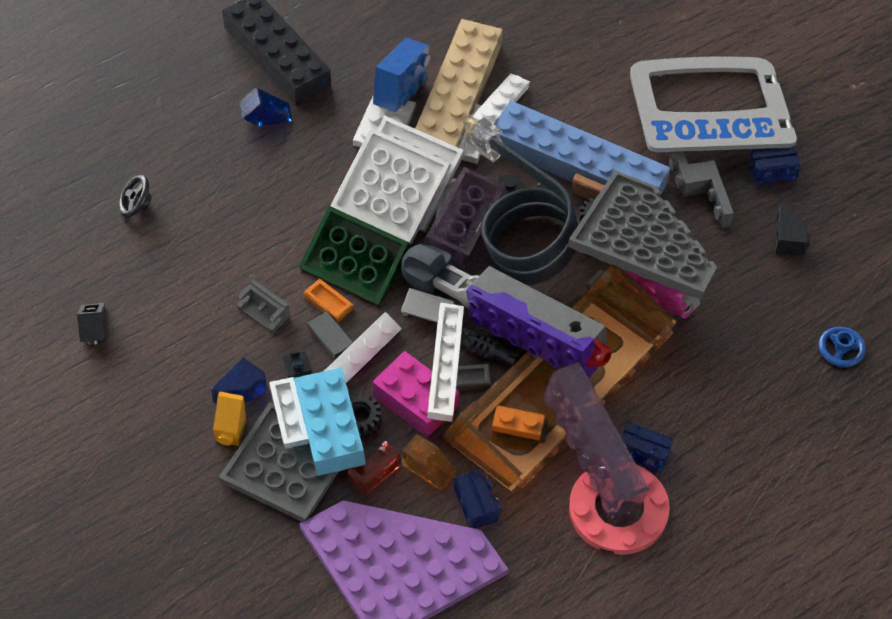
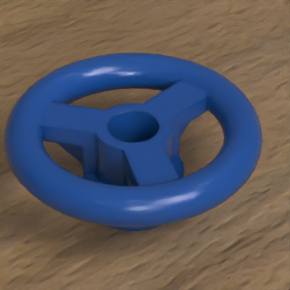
(844, 341)

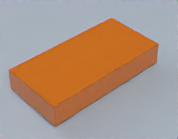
(328, 300)

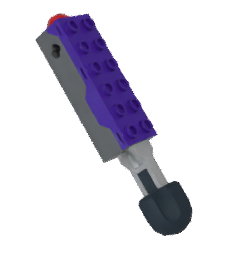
(512, 310)

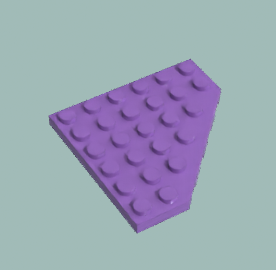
(400, 562)

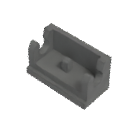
(263, 306)

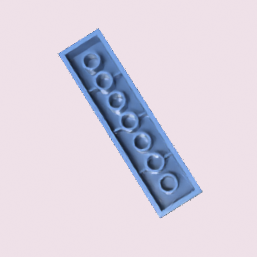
(570, 151)

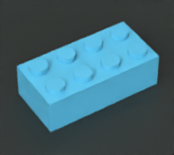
(329, 421)

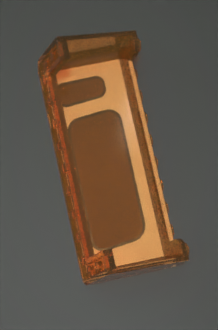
(632, 329)

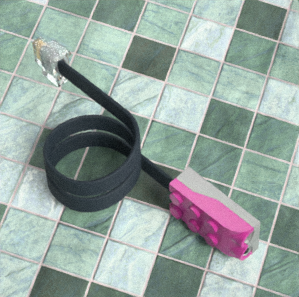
(489, 143)

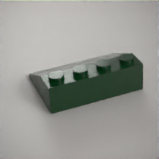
(355, 255)

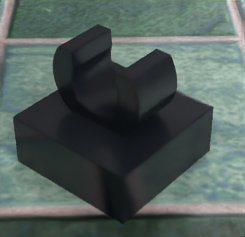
(297, 364)

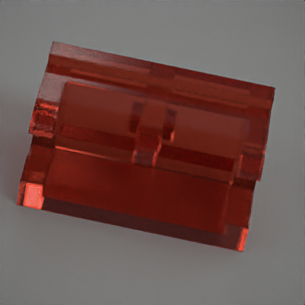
(377, 468)

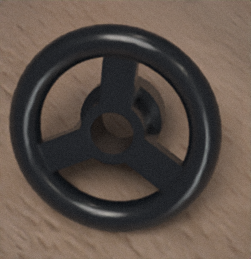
(139, 197)

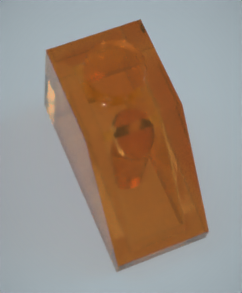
(428, 462)

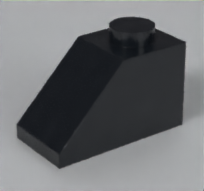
(790, 232)
(92, 323)

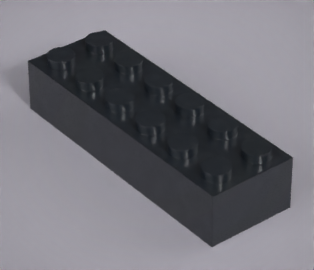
(277, 49)

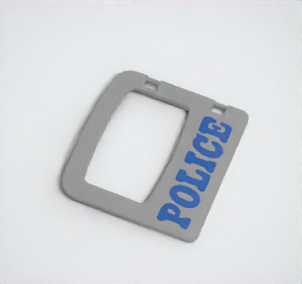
(712, 130)

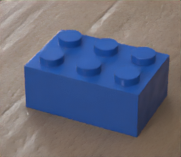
(401, 74)

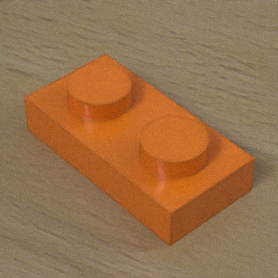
(518, 422)

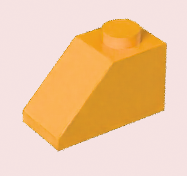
(229, 419)

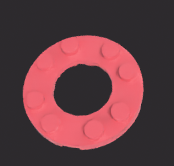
(619, 539)

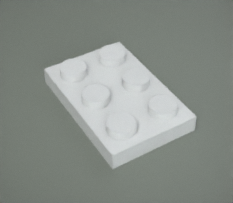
(374, 116)

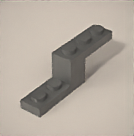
(702, 179)

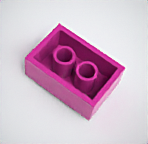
(406, 392)

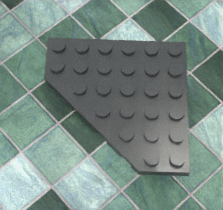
(641, 235)

